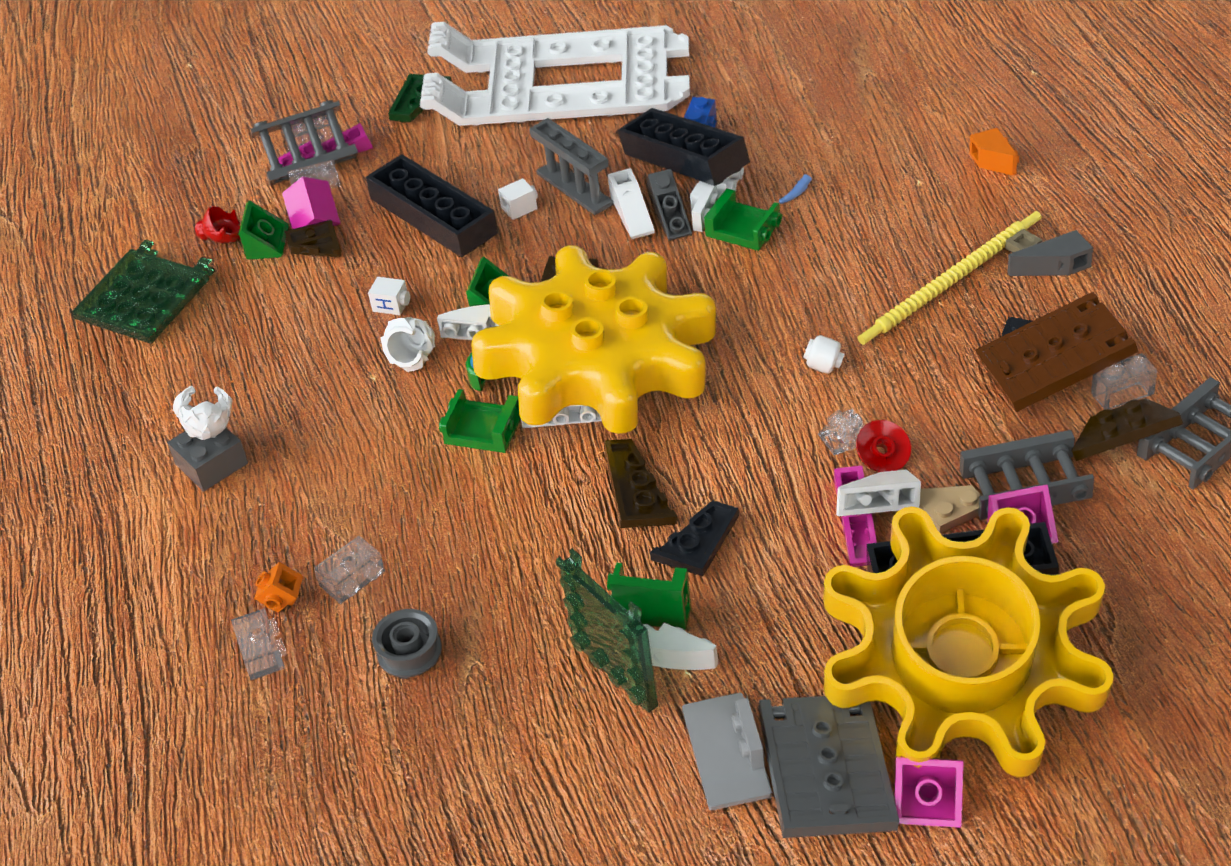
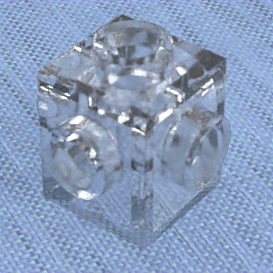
(841, 431)

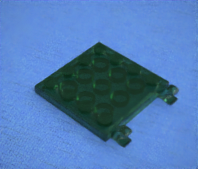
(142, 294)
(608, 633)

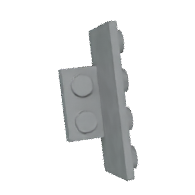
(727, 750)

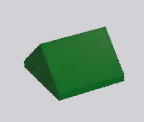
(262, 233)
(479, 286)

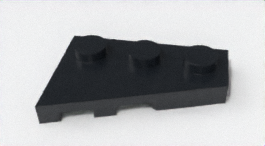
(700, 540)

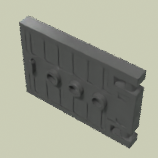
(825, 766)

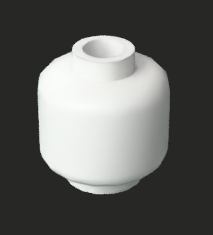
(823, 354)

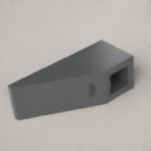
(668, 204)
(1052, 257)

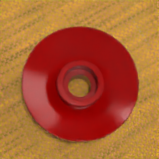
(889, 437)

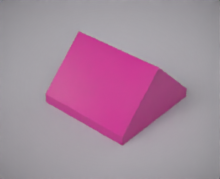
(310, 202)
(1031, 501)
(929, 793)

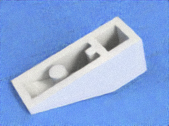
(879, 493)

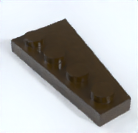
(634, 488)

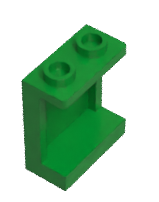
(740, 222)
(480, 423)
(658, 599)

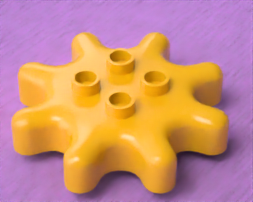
(595, 338)
(965, 640)

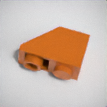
(993, 152)

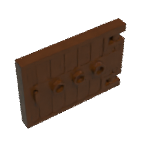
(1056, 351)

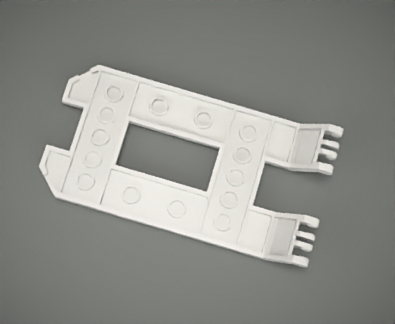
(512, 74)

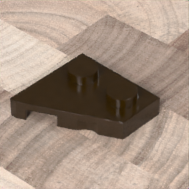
(314, 239)

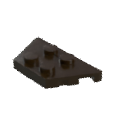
(1124, 425)

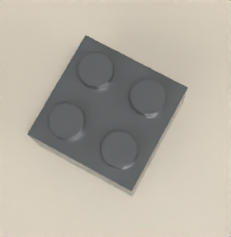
(208, 460)

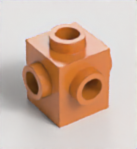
(278, 587)

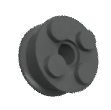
(407, 643)

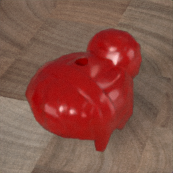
(218, 226)

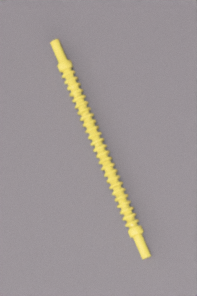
(931, 290)

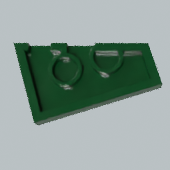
(407, 103)

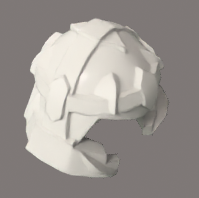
(408, 342)
(206, 418)

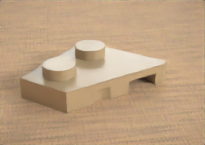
(950, 505)

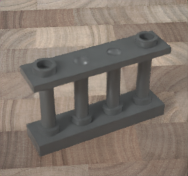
(341, 154)
(584, 161)
(1191, 412)
(1025, 453)

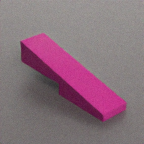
(354, 135)
(857, 528)

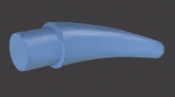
(798, 189)

